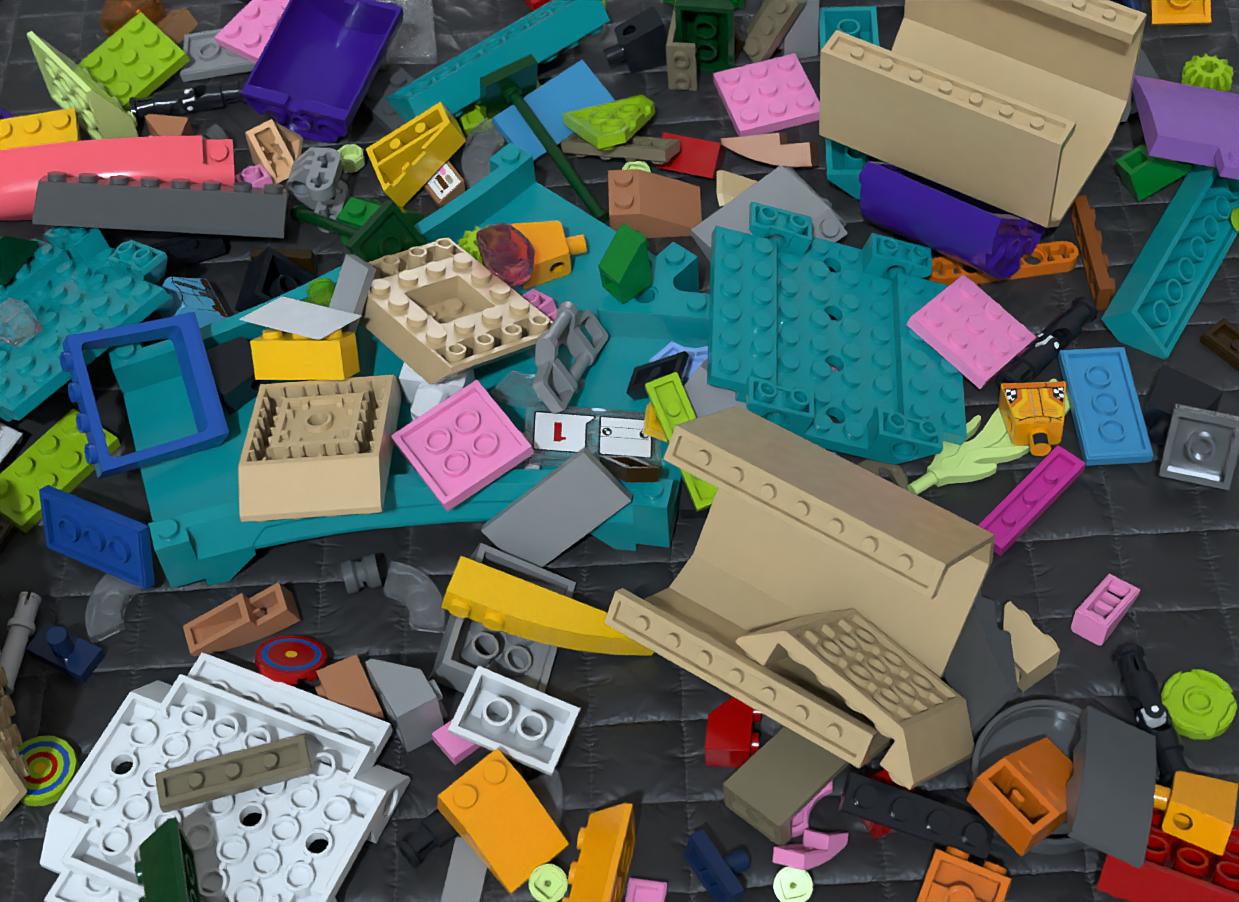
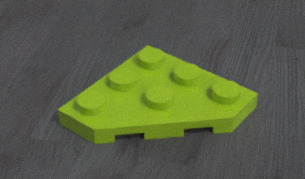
(610, 122)

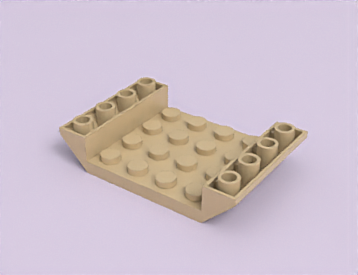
(879, 681)

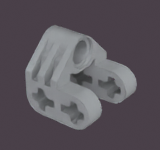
(318, 185)

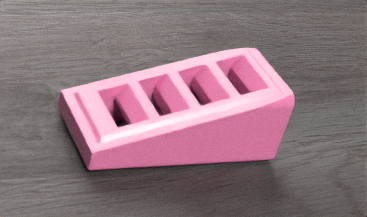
(1094, 625)

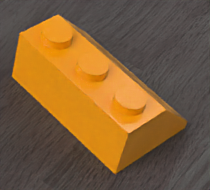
(604, 856)

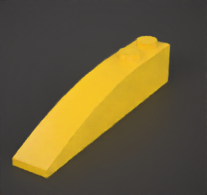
(532, 611)

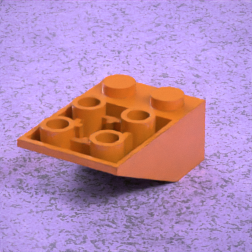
(1025, 794)

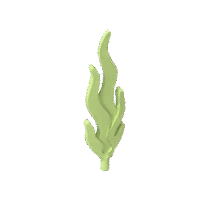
(973, 458)

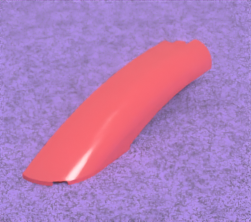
(134, 156)

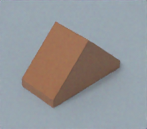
(168, 125)

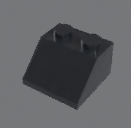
(269, 277)

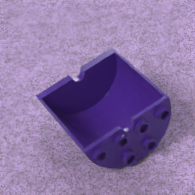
(322, 64)
(946, 220)

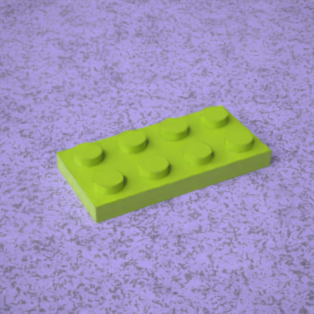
(52, 460)

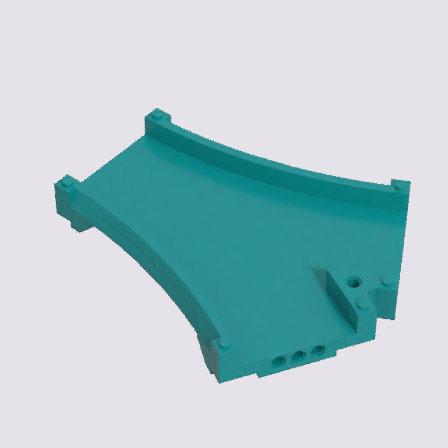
(197, 495)

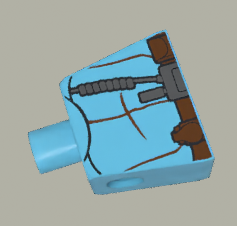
(192, 296)

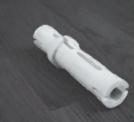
(20, 629)

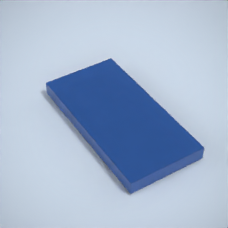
(97, 537)

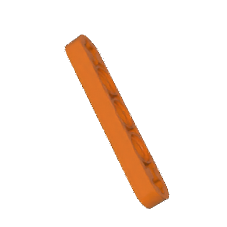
(1056, 264)

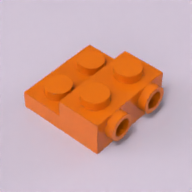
(957, 880)

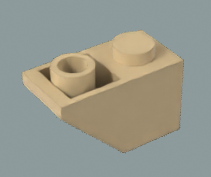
(1033, 651)

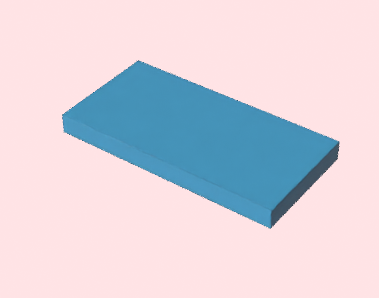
(566, 92)
(1105, 406)

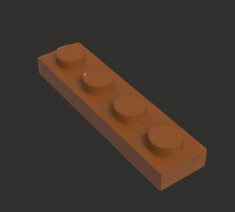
(1089, 246)

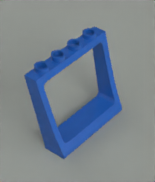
(196, 374)

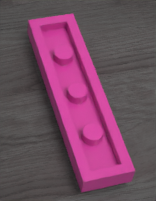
(1032, 497)

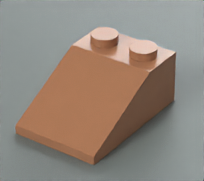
(653, 203)

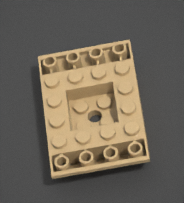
(447, 311)
(319, 448)

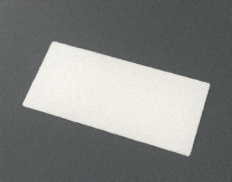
(300, 318)

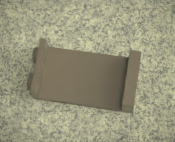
(680, 61)
(780, 782)

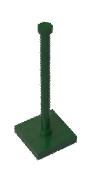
(509, 87)
(382, 234)

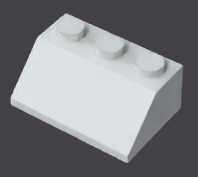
(514, 720)

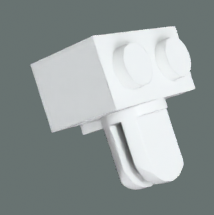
(427, 396)

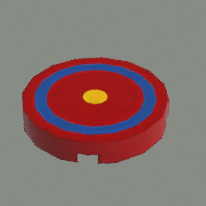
(290, 659)

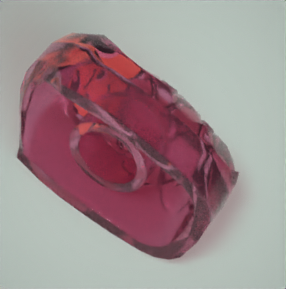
(506, 253)

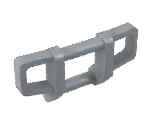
(551, 368)

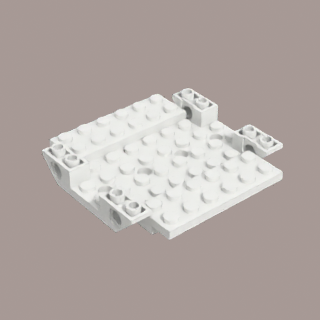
(205, 715)

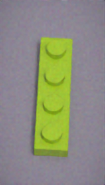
(671, 409)

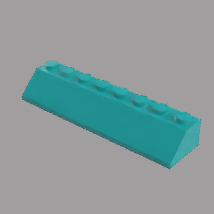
(539, 33)
(844, 162)
(1175, 264)

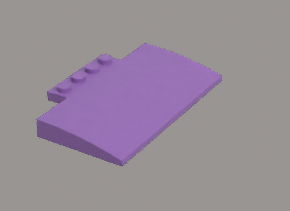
(1189, 123)

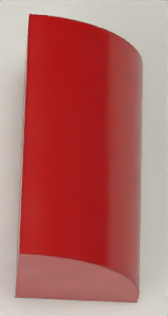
(695, 157)

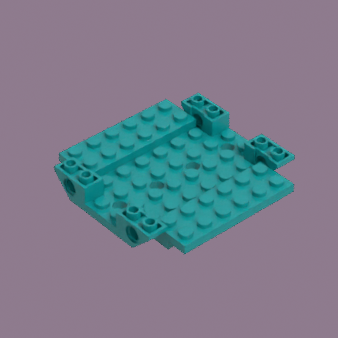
(73, 290)
(776, 338)

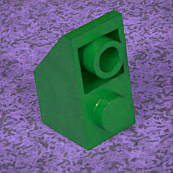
(1148, 174)
(626, 265)

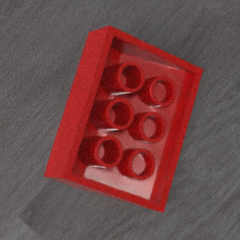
(1175, 871)

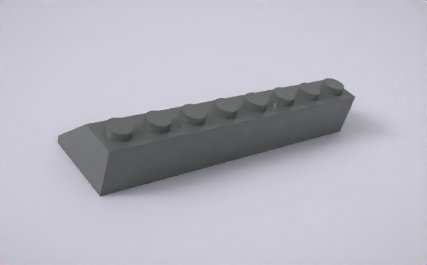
(162, 205)

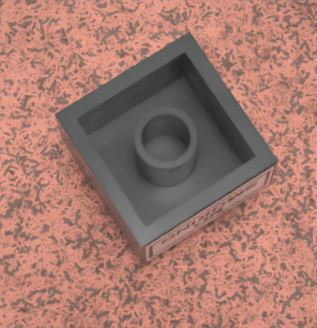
(1200, 447)

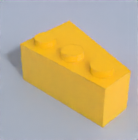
(415, 152)
(297, 357)

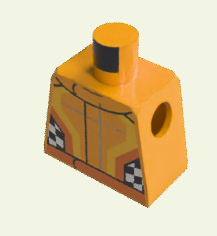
(1033, 414)

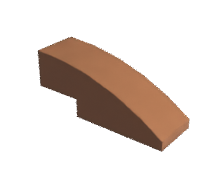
(774, 149)
(242, 621)

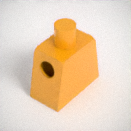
(551, 250)
(1198, 809)

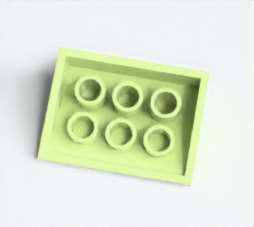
(74, 88)

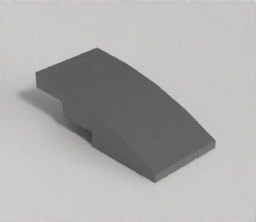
(982, 664)
(1112, 787)

